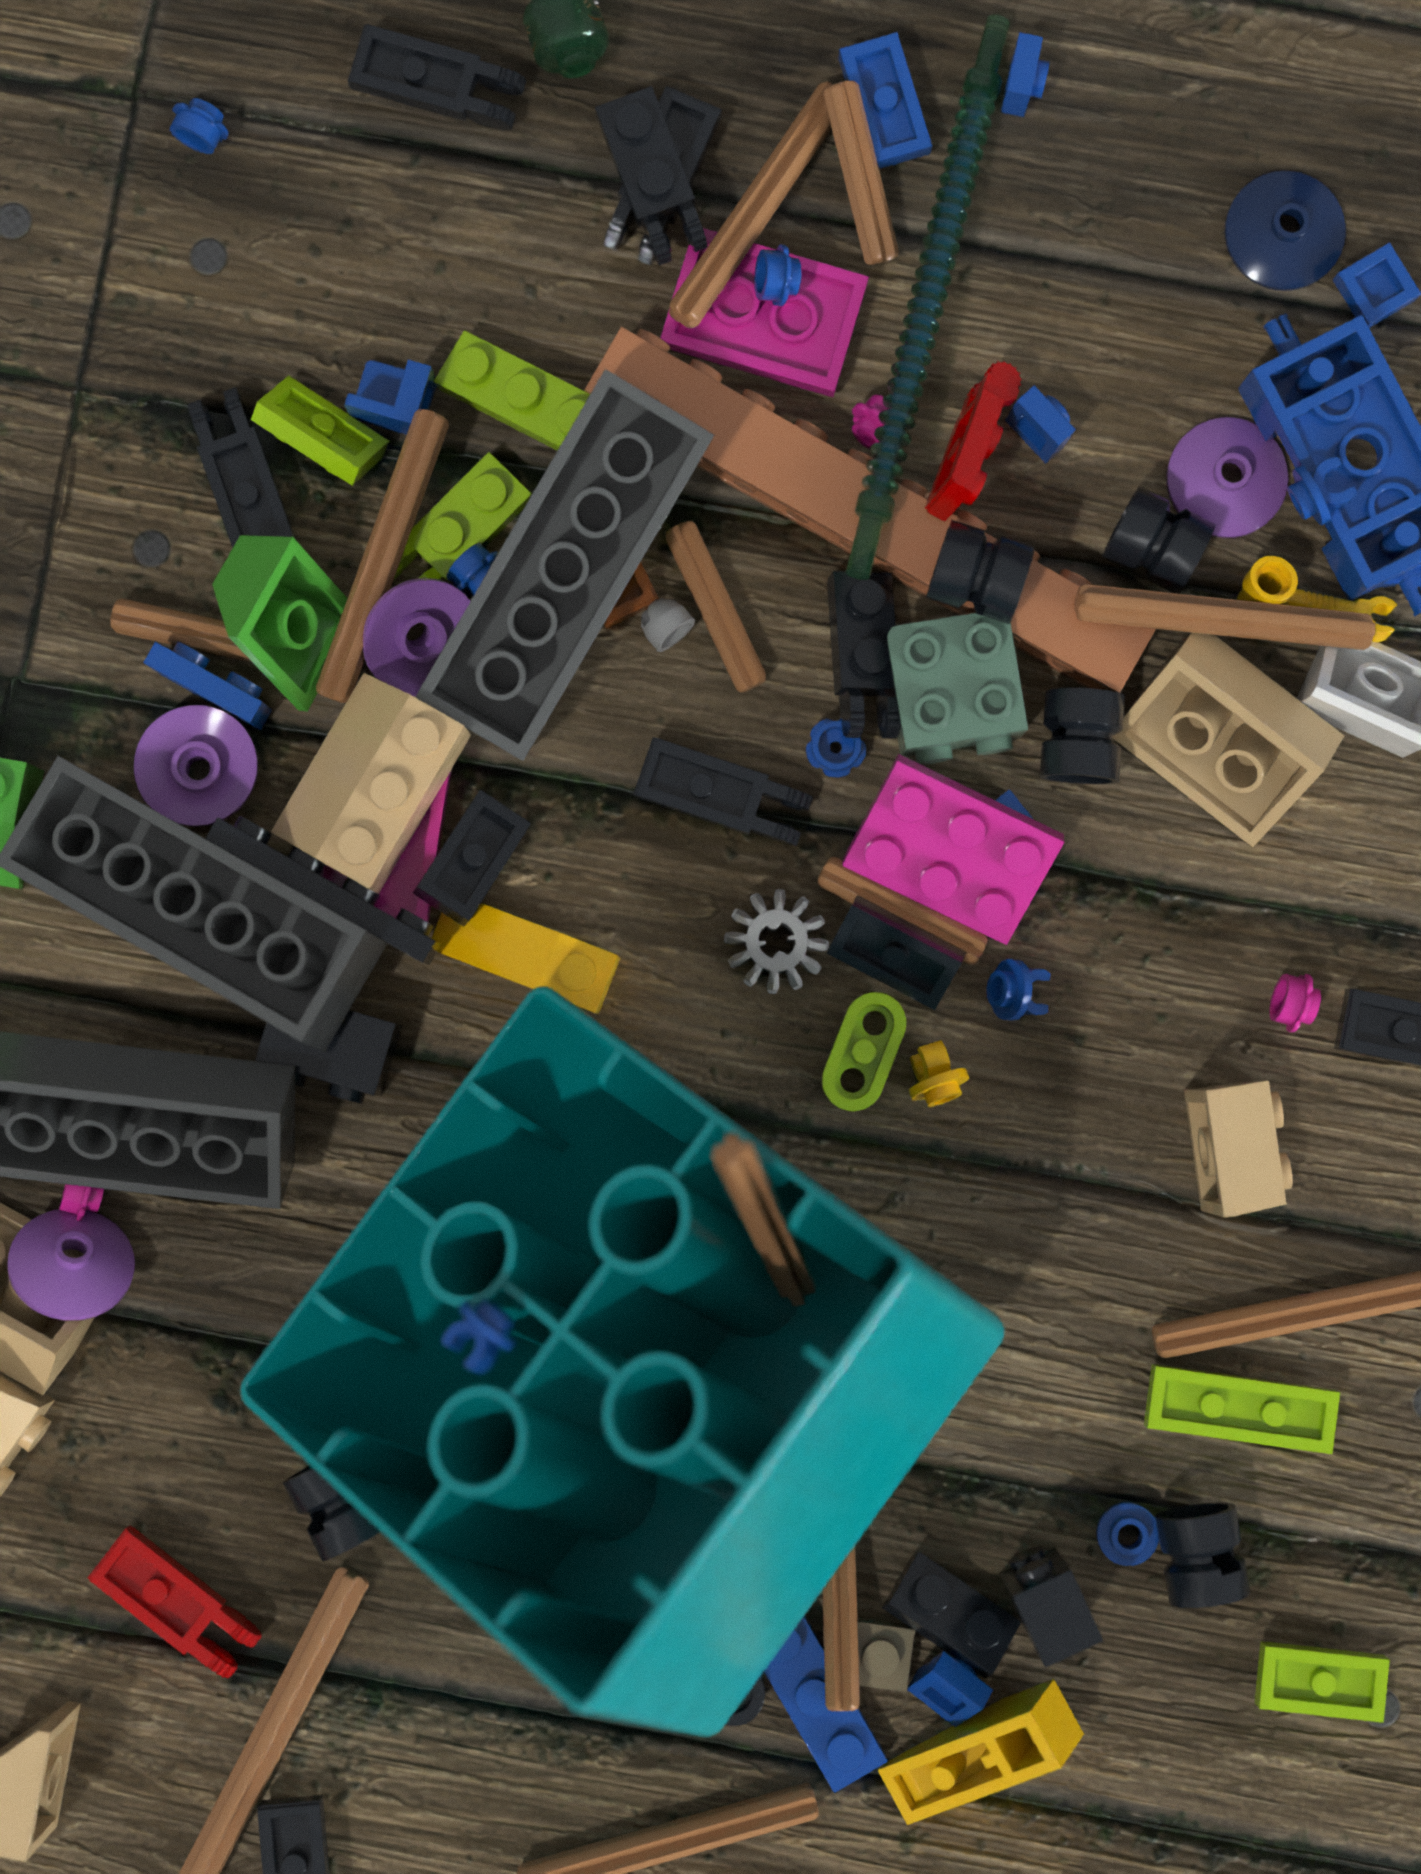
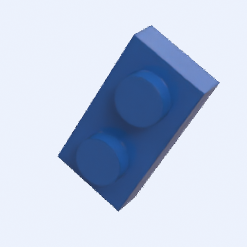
(888, 99)
(188, 670)

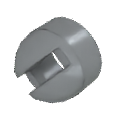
(665, 623)

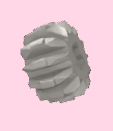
(771, 921)

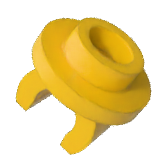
(936, 1079)

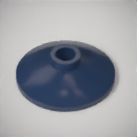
(1270, 253)

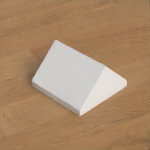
(1368, 695)

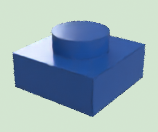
(1025, 76)
(1377, 285)
(1041, 423)
(950, 1688)

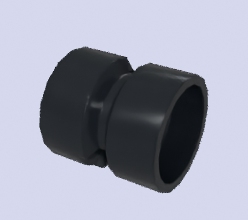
(1158, 540)
(980, 572)
(1082, 736)
(335, 1521)
(1202, 1555)

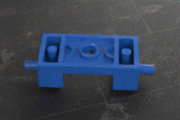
(1318, 402)

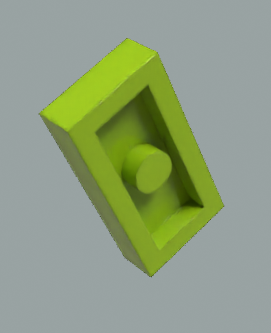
(319, 430)
(1322, 1681)

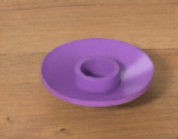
(1198, 484)
(385, 641)
(178, 741)
(65, 1285)

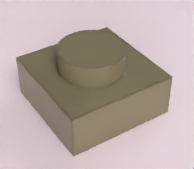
(884, 1654)

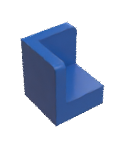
(392, 395)

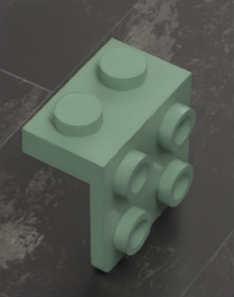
(956, 687)

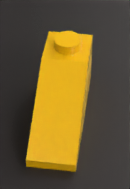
(529, 955)
(985, 1754)

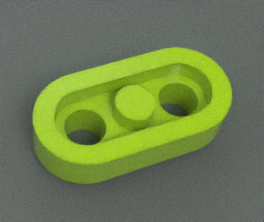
(865, 1052)

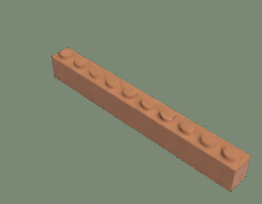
(818, 489)

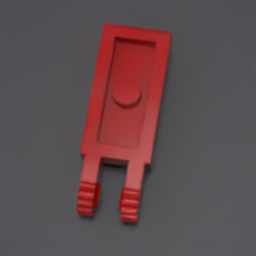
(973, 441)
(171, 1600)

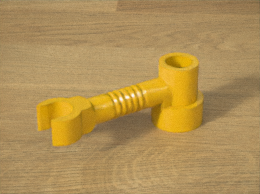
(1276, 582)

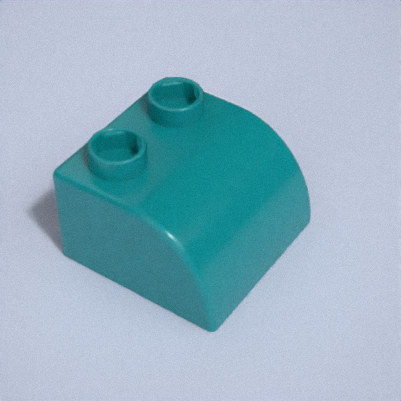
(670, 1437)

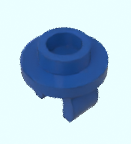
(1311, 495)
(1011, 990)
(488, 1327)

